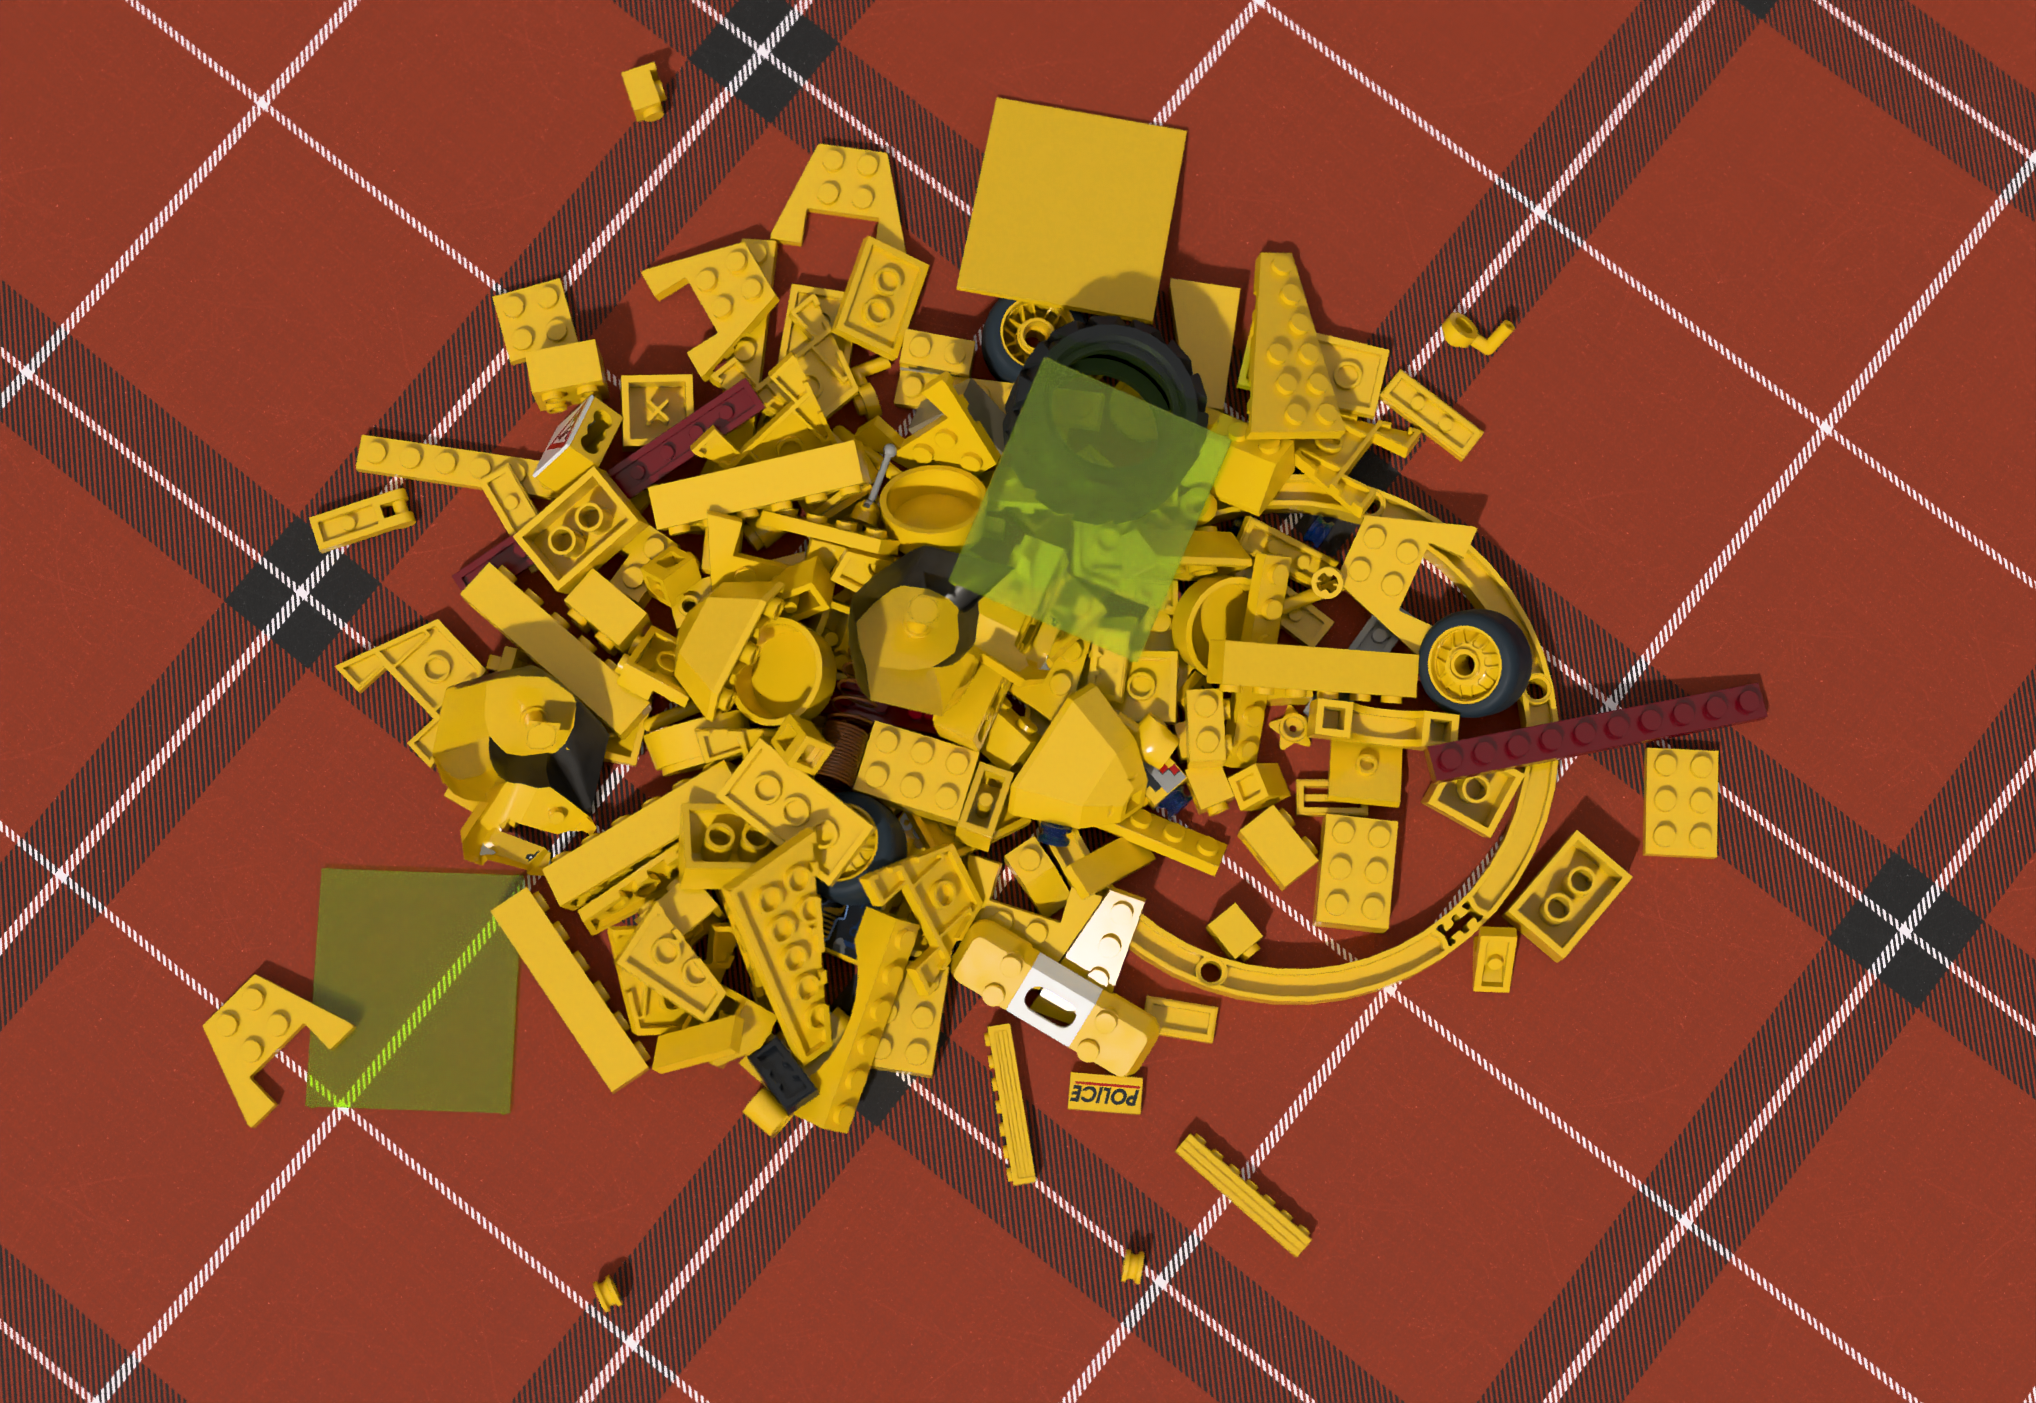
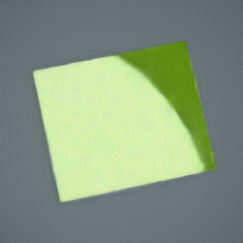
(1090, 510)
(424, 985)

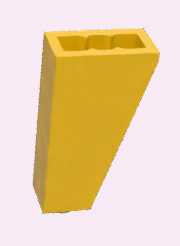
(1205, 330)

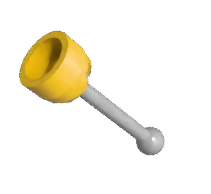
(867, 511)

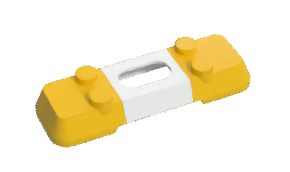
(1007, 966)

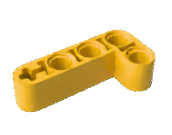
(765, 1108)

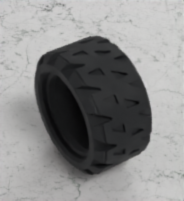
(1120, 351)

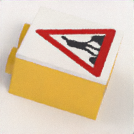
(577, 445)

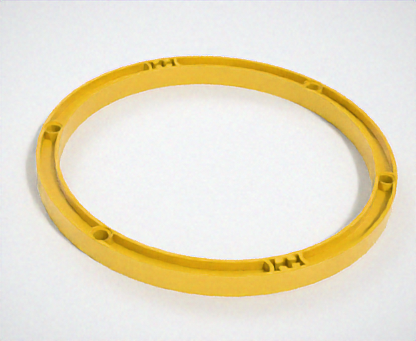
(1527, 821)

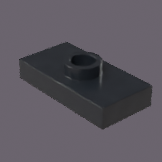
(783, 1075)

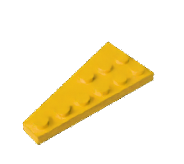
(784, 936)

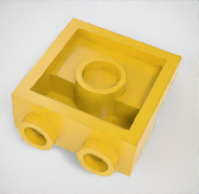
(652, 667)

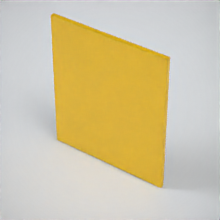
(1072, 211)

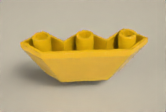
(722, 639)
(1082, 768)

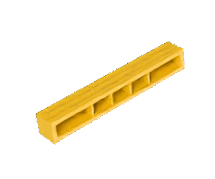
(1010, 1105)
(1244, 1194)

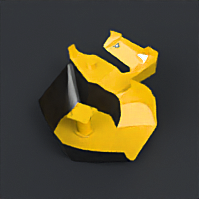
(922, 637)
(506, 747)

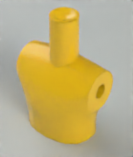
(1153, 738)

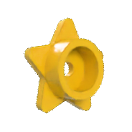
(1282, 727)

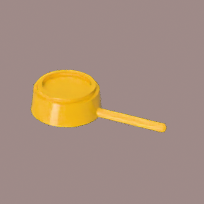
(926, 502)
(1217, 611)
(790, 676)
(677, 748)

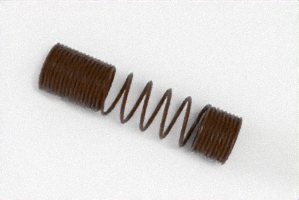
(848, 741)

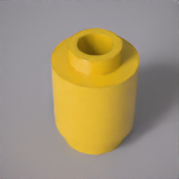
(761, 535)

